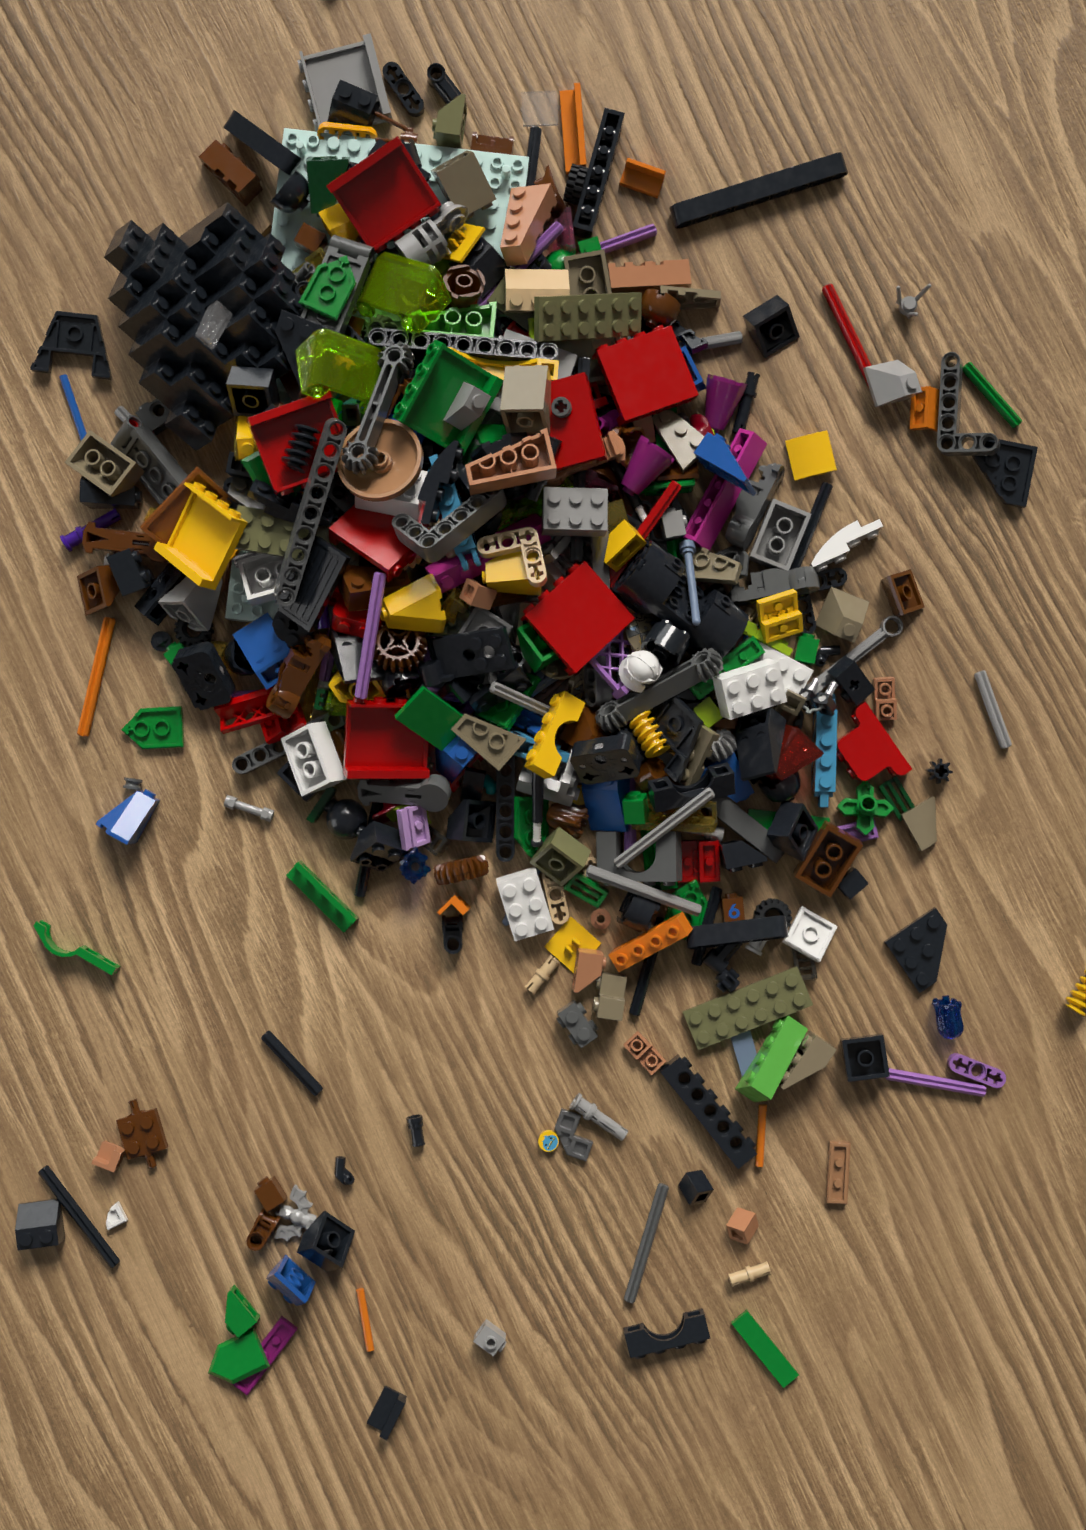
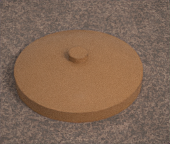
(397, 467)

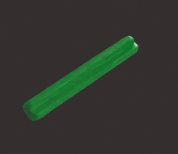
(991, 395)

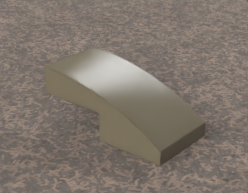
(791, 707)

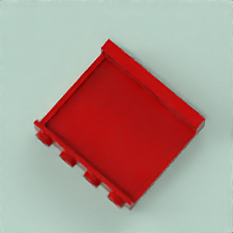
(385, 195)
(646, 374)
(579, 430)
(273, 431)
(374, 539)
(577, 616)
(381, 745)

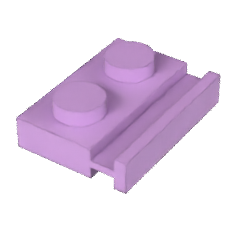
(413, 827)

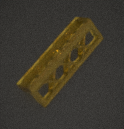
(691, 824)

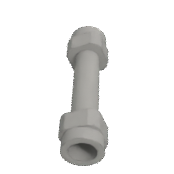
(232, 803)

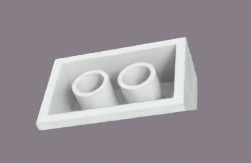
(313, 758)

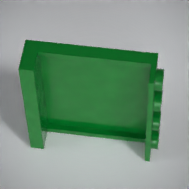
(434, 391)

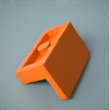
(642, 178)
(925, 409)
(458, 902)

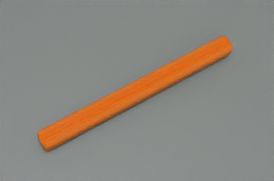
(96, 676)

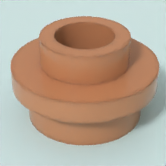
(595, 914)

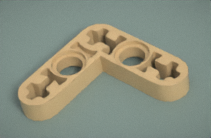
(525, 546)
(550, 885)

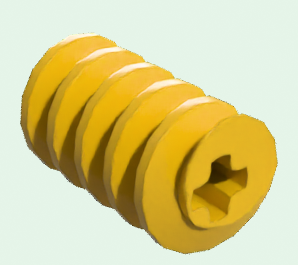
(647, 735)
(1078, 1001)

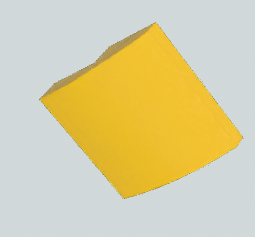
(811, 455)
(779, 615)

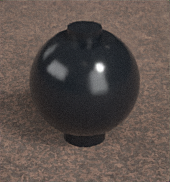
(345, 818)

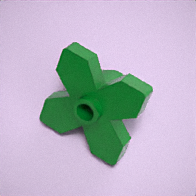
(855, 807)

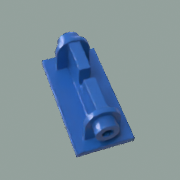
(530, 720)

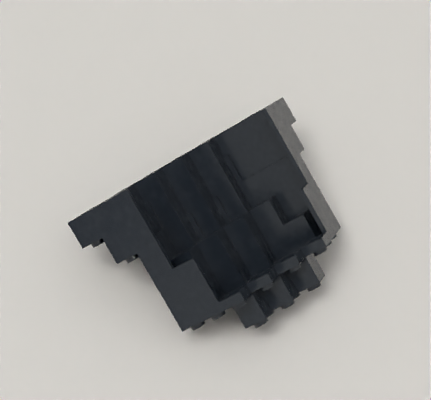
(165, 293)

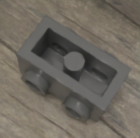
(580, 1027)

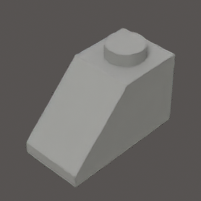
(466, 406)

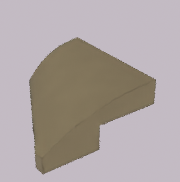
(922, 823)

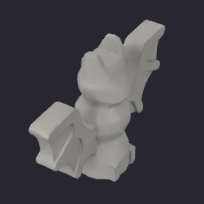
(299, 1217)

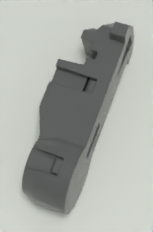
(752, 508)
(775, 581)
(428, 793)

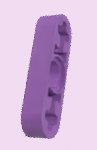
(992, 1070)

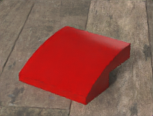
(280, 727)
(700, 861)

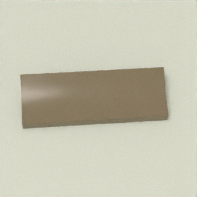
(589, 276)

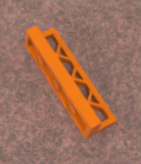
(572, 127)

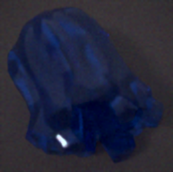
(414, 857)
(948, 1017)

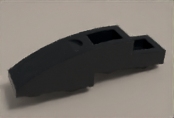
(441, 474)
(285, 506)

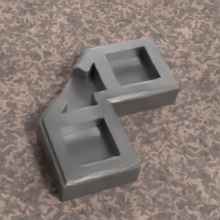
(573, 1144)

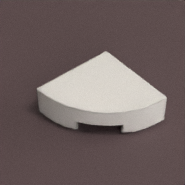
(115, 1216)

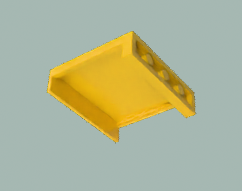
(203, 537)

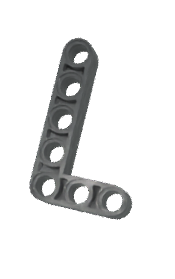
(953, 414)
(451, 530)

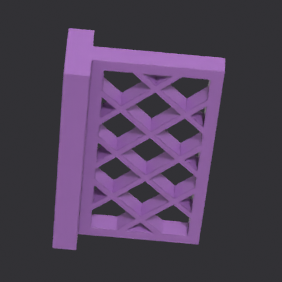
(619, 688)

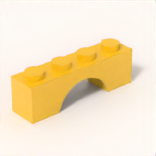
(544, 757)

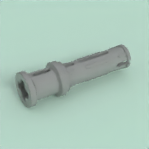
(591, 1112)

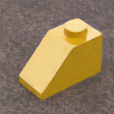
(622, 545)

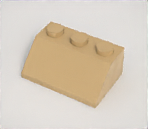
(525, 284)

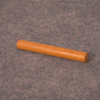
(759, 1162)
(365, 1319)

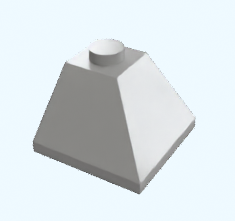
(891, 382)

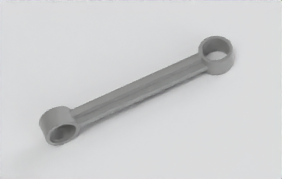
(862, 649)

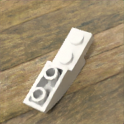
(837, 546)

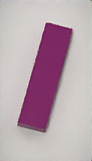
(272, 1346)

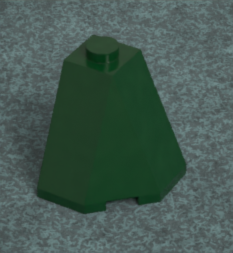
(320, 173)

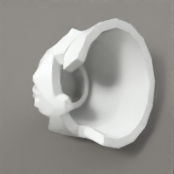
(639, 669)

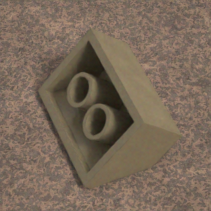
(104, 465)

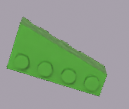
(466, 321)
(772, 1060)

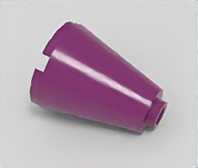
(721, 400)
(645, 466)

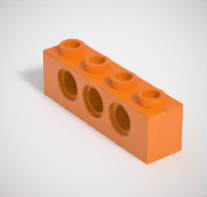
(650, 942)

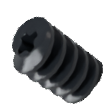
(300, 446)

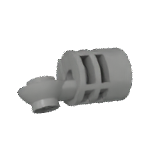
(431, 234)

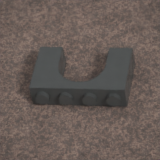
(665, 868)

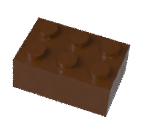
(828, 859)

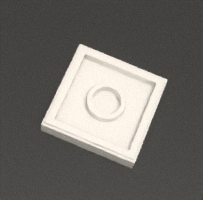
(810, 934)

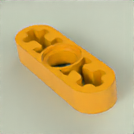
(354, 129)

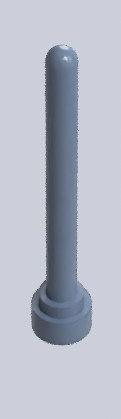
(687, 550)

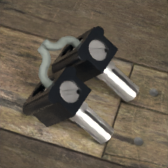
(823, 701)

